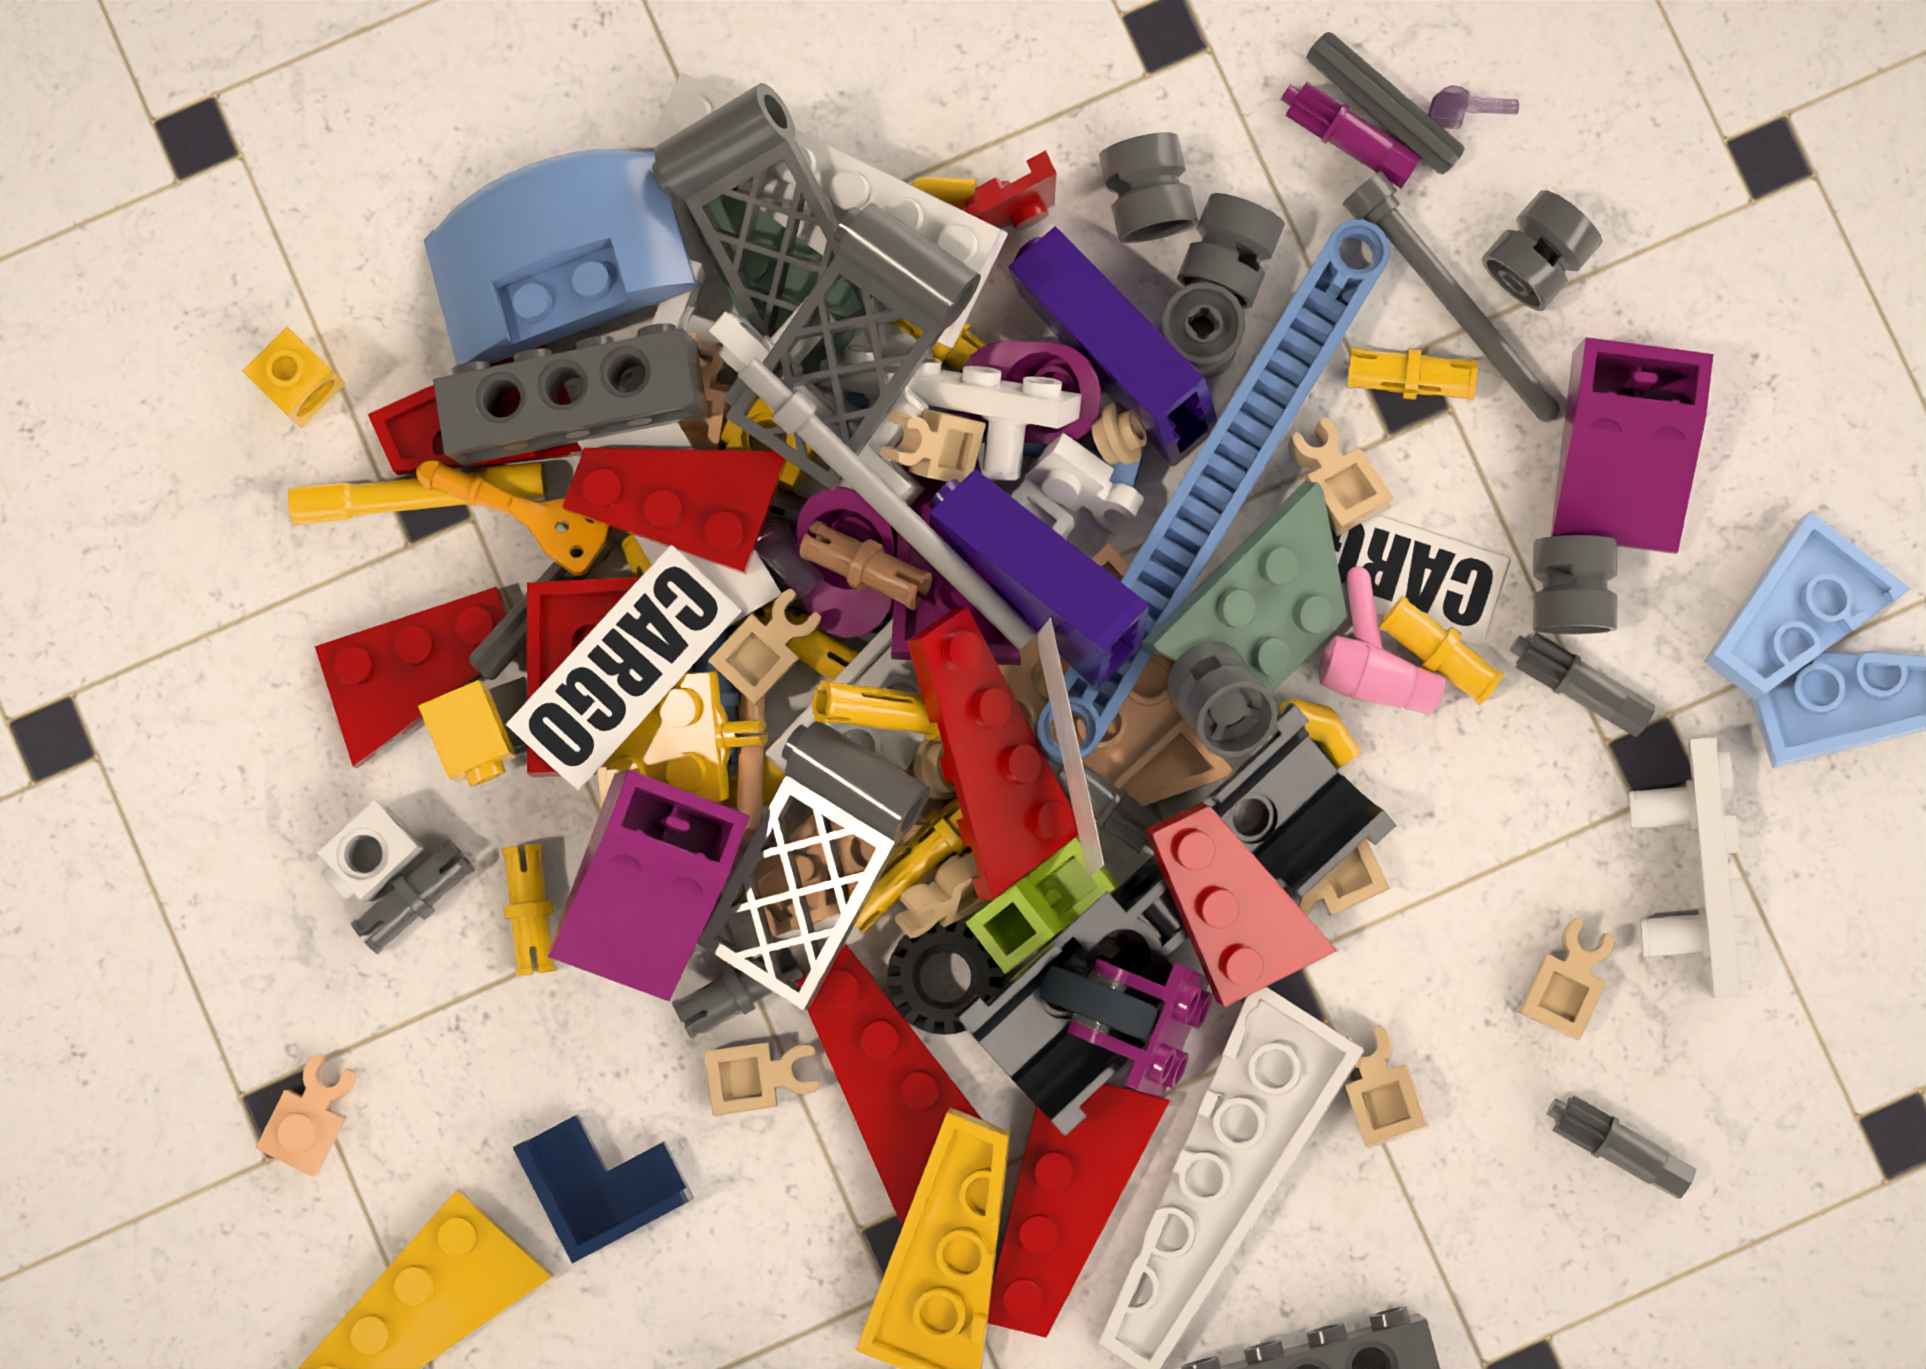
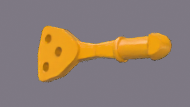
(538, 517)

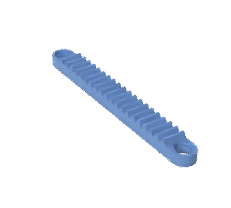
(1230, 463)

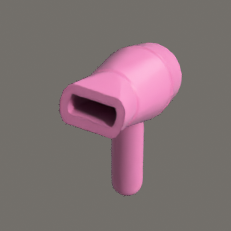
(1366, 670)

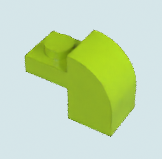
(1039, 906)

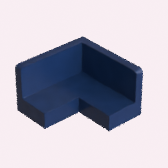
(589, 1202)

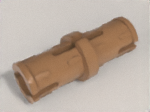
(866, 565)

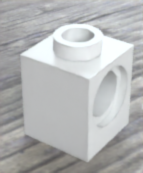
(398, 847)

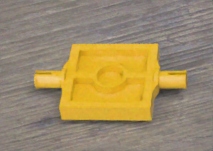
(685, 740)

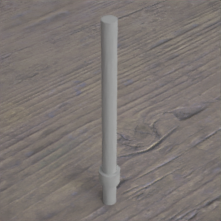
(796, 414)

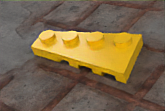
(942, 1267)
(434, 1293)

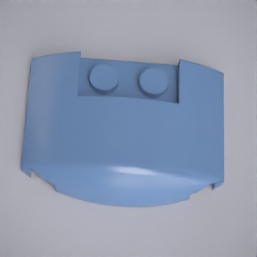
(556, 252)

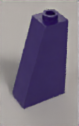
(1123, 346)
(1041, 575)

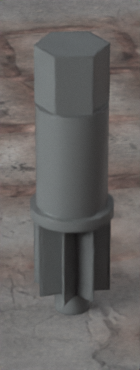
(1582, 683)
(1112, 808)
(1609, 1139)

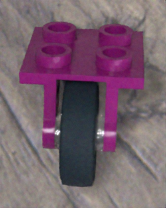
(1102, 1004)

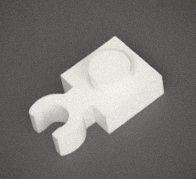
(1079, 479)

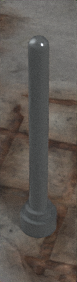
(1376, 204)

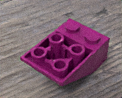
(1631, 442)
(647, 883)

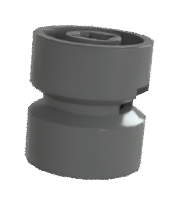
(1146, 179)
(1549, 241)
(1233, 243)
(1204, 326)
(1570, 607)
(1222, 699)

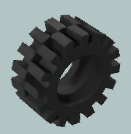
(905, 969)

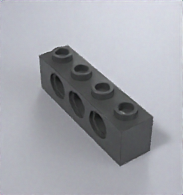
(668, 394)
(1400, 1337)

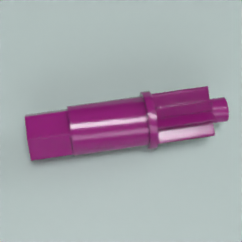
(1349, 133)

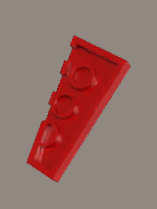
(1001, 778)
(885, 1075)
(1064, 1203)

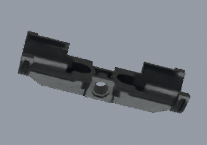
(1305, 831)

